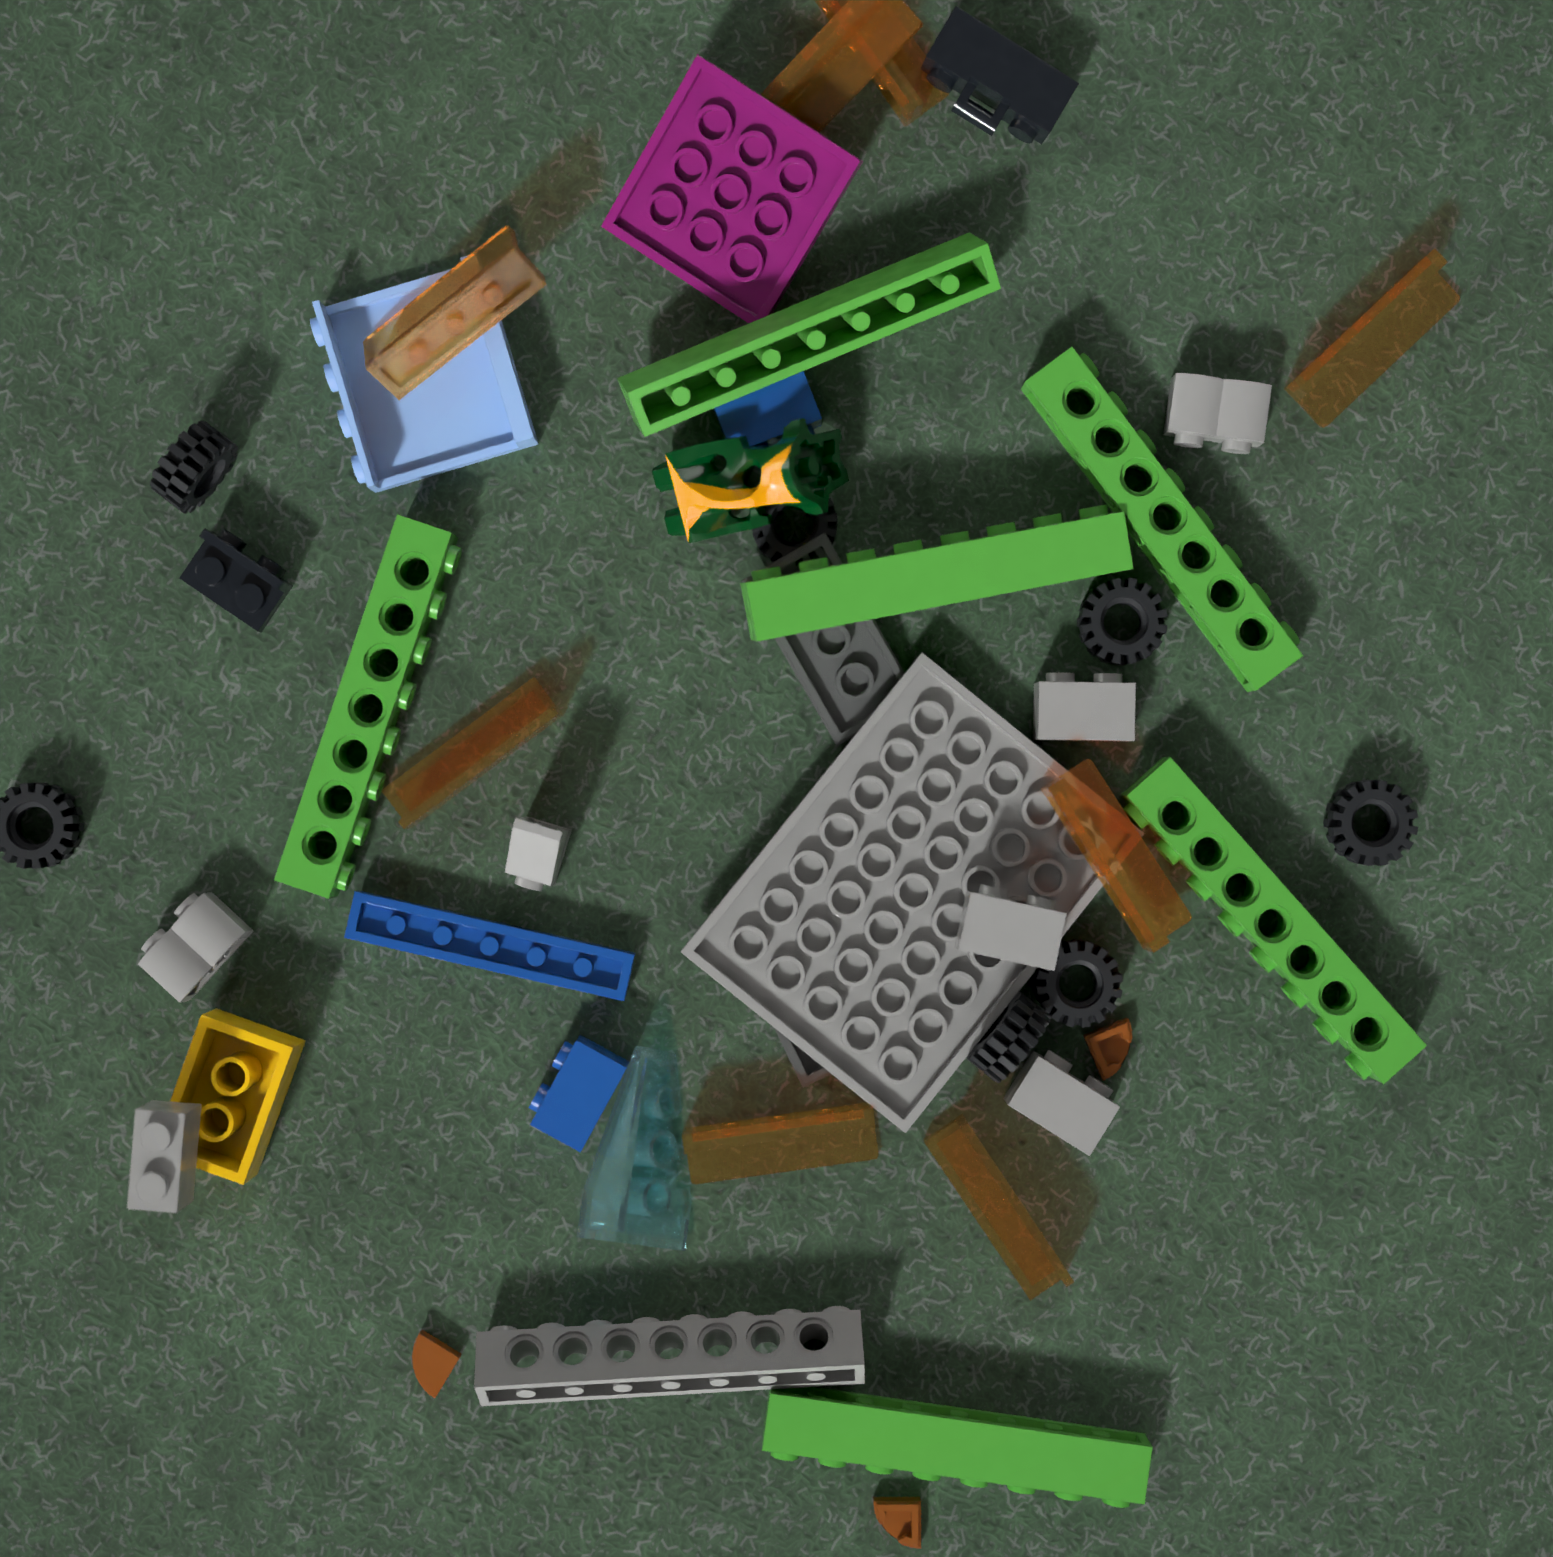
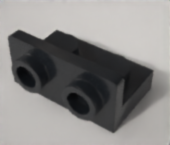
(235, 580)

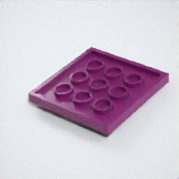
(731, 192)

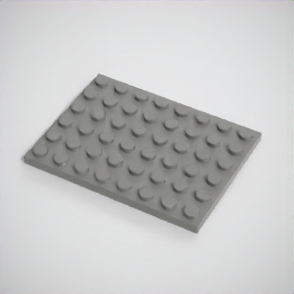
(861, 894)

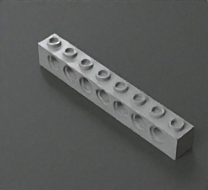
(647, 1374)

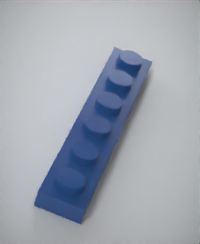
(489, 945)

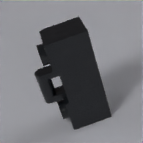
(999, 74)

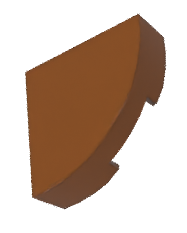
(1109, 1046)
(432, 1362)
(900, 1518)

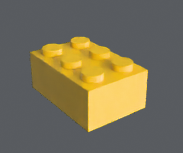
(241, 1082)

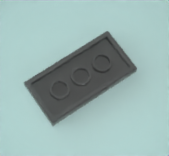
(842, 666)

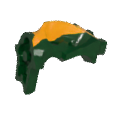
(793, 473)

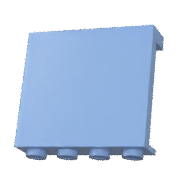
(447, 422)

